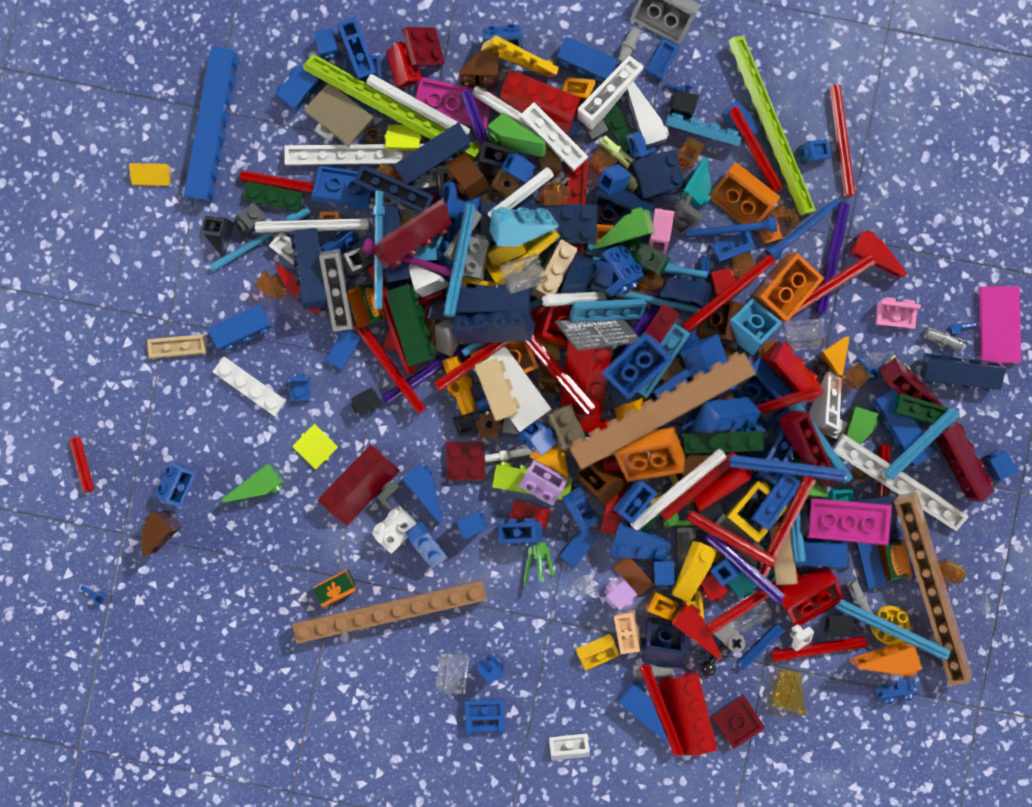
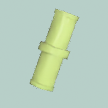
(616, 151)

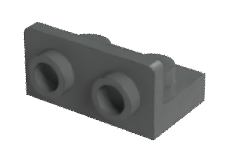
(684, 216)

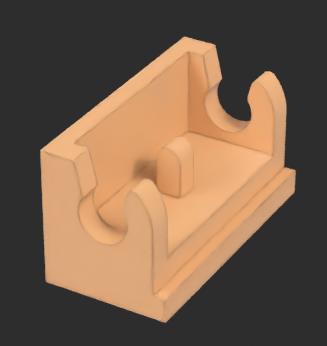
(628, 632)

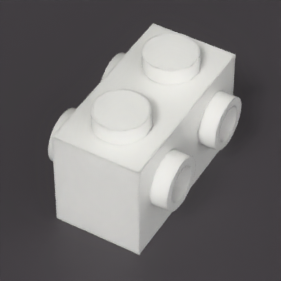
(393, 529)

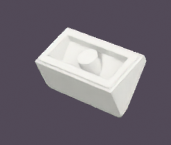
(569, 747)

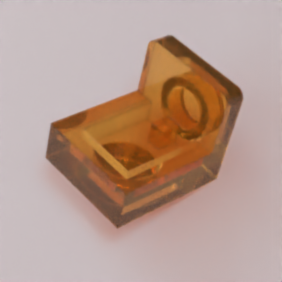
(785, 214)

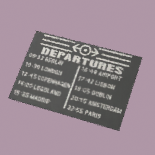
(597, 333)

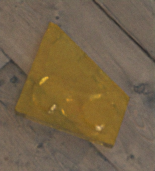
(788, 692)

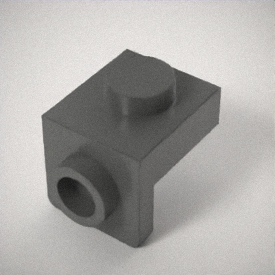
(246, 219)
(389, 490)

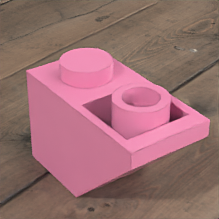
(662, 225)

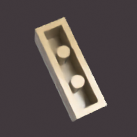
(555, 268)
(497, 388)

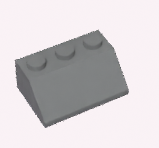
(666, 17)

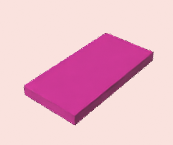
(449, 101)
(1000, 324)
(849, 521)

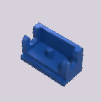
(732, 246)
(580, 509)
(492, 670)

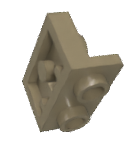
(566, 426)

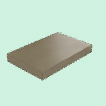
(338, 114)

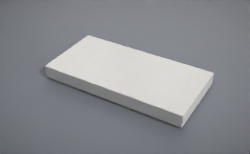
(530, 400)

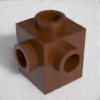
(485, 432)

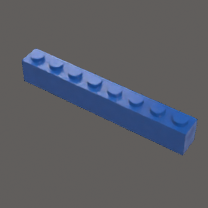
(211, 124)

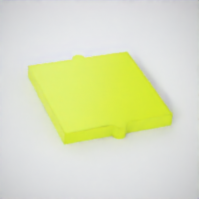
(402, 138)
(315, 446)

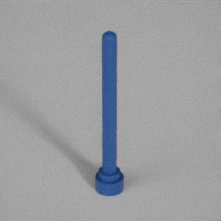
(768, 224)
(776, 250)

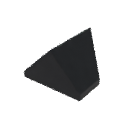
(492, 159)
(218, 232)

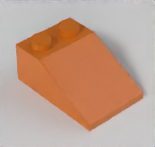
(652, 456)
(892, 659)

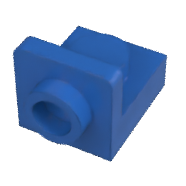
(637, 145)
(814, 151)
(300, 388)

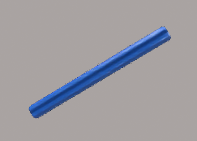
(788, 468)

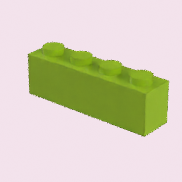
(509, 478)

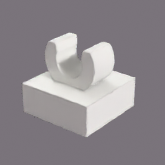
(801, 637)

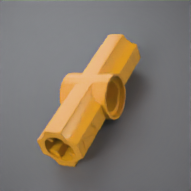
(460, 387)

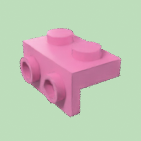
(897, 313)

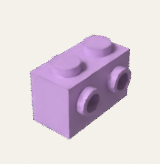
(543, 482)
(619, 594)

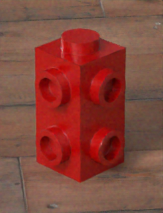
(400, 65)

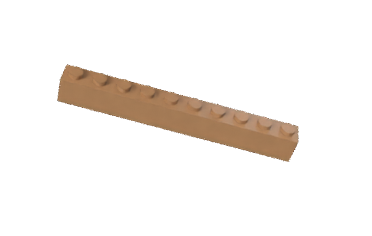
(661, 411)
(933, 587)
(389, 611)

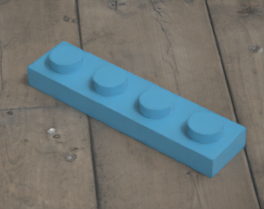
(710, 130)
(607, 310)
(672, 343)

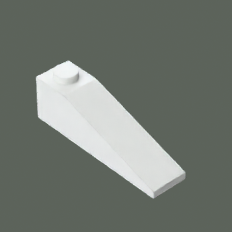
(608, 93)
(646, 118)

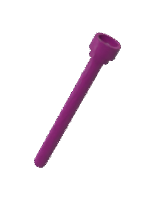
(370, 244)

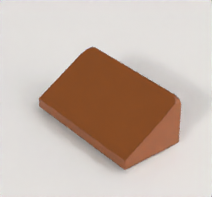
(633, 575)

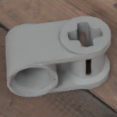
(727, 634)

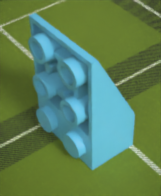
(519, 225)

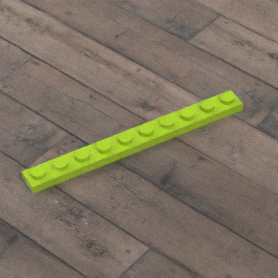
(378, 100)
(772, 126)

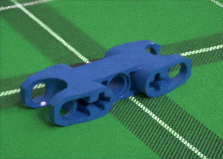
(455, 210)

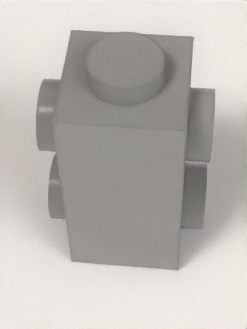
(476, 257)

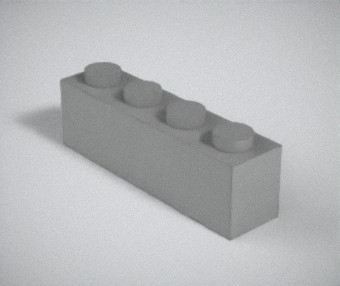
(336, 290)

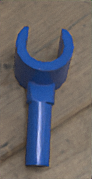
(675, 87)
(955, 329)
(872, 371)
(93, 594)

